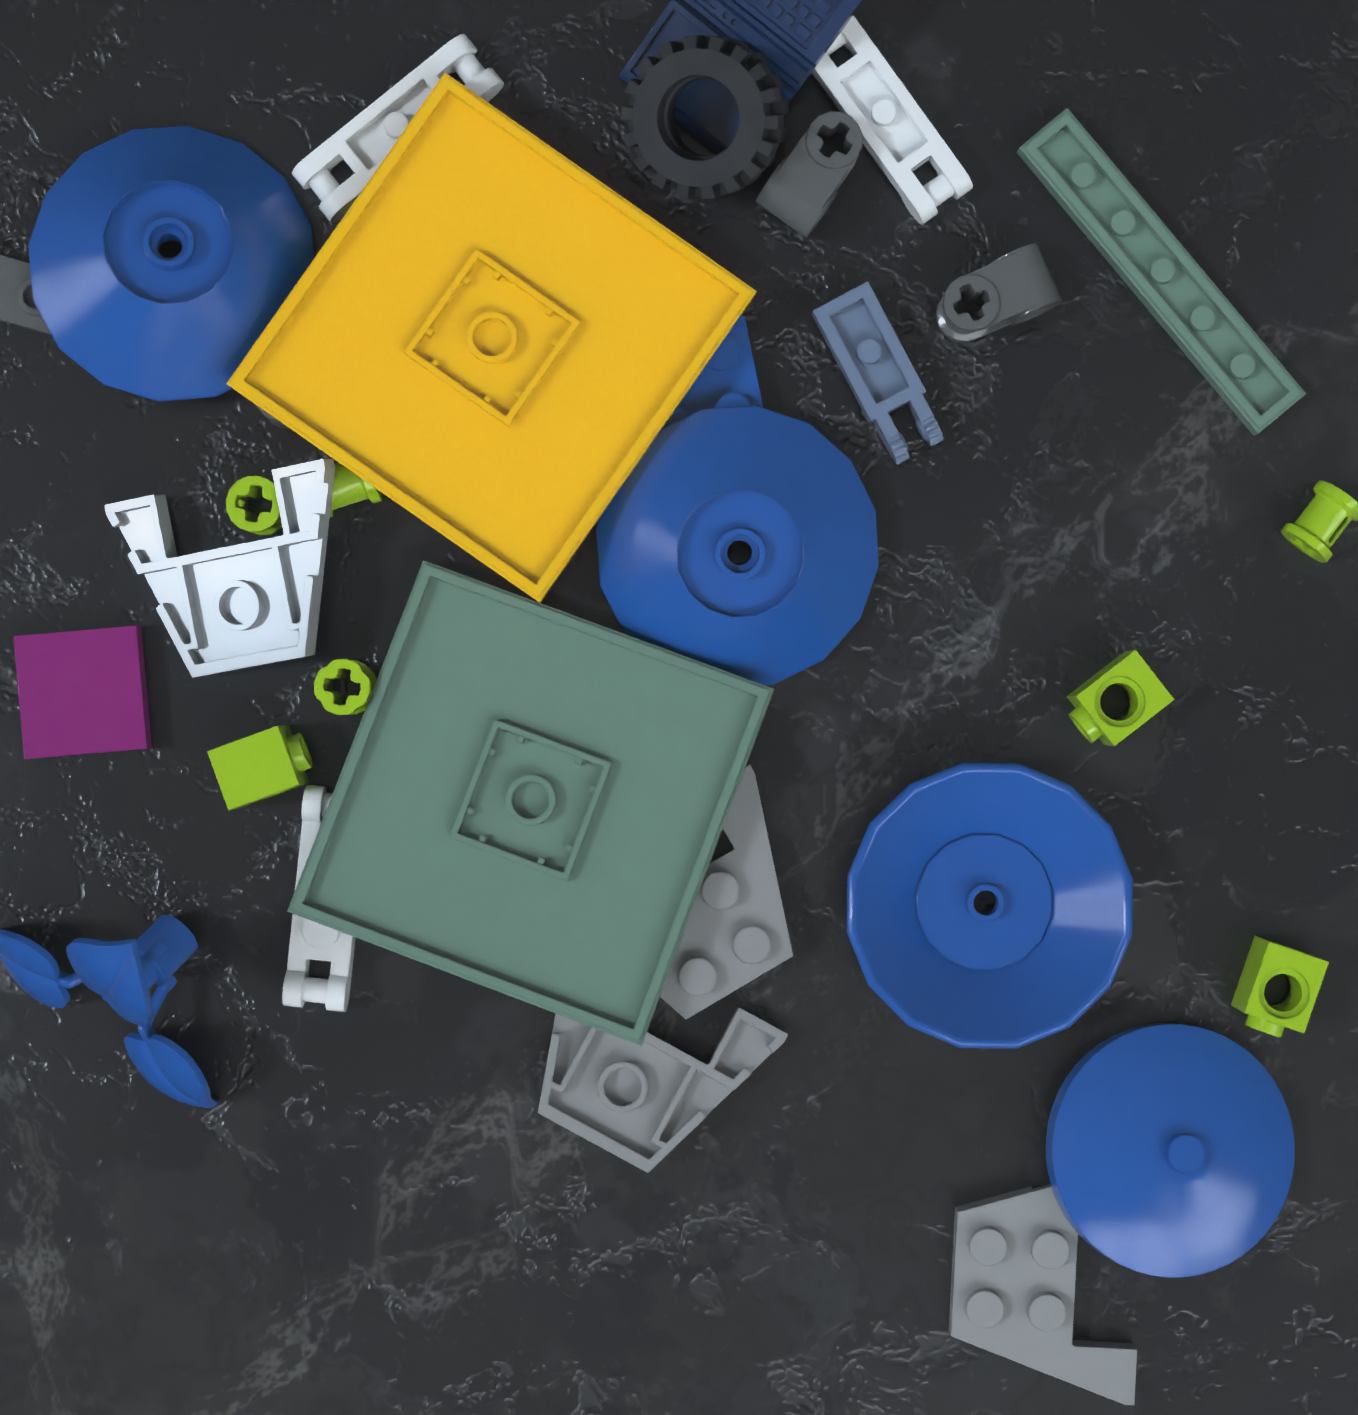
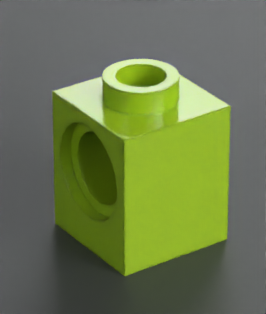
(1145, 695)
(260, 766)
(1305, 979)

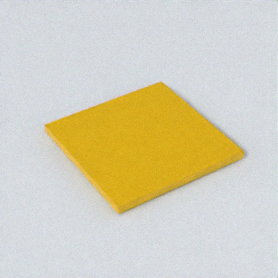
(492, 337)

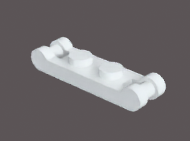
(891, 123)
(376, 129)
(312, 939)

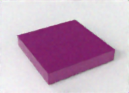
(82, 692)

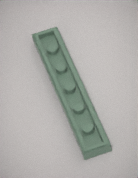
(1160, 272)

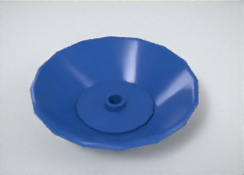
(152, 319)
(753, 481)
(1055, 917)

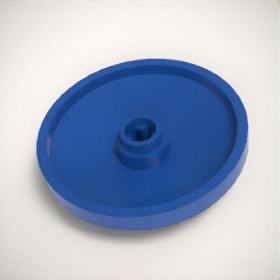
(1170, 1149)

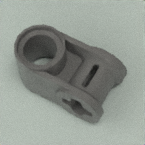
(807, 179)
(1006, 292)

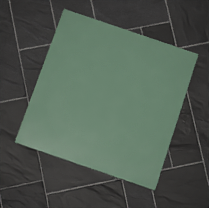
(531, 802)

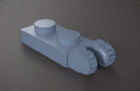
(876, 366)

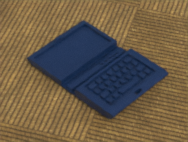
(786, 32)

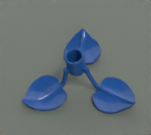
(122, 976)

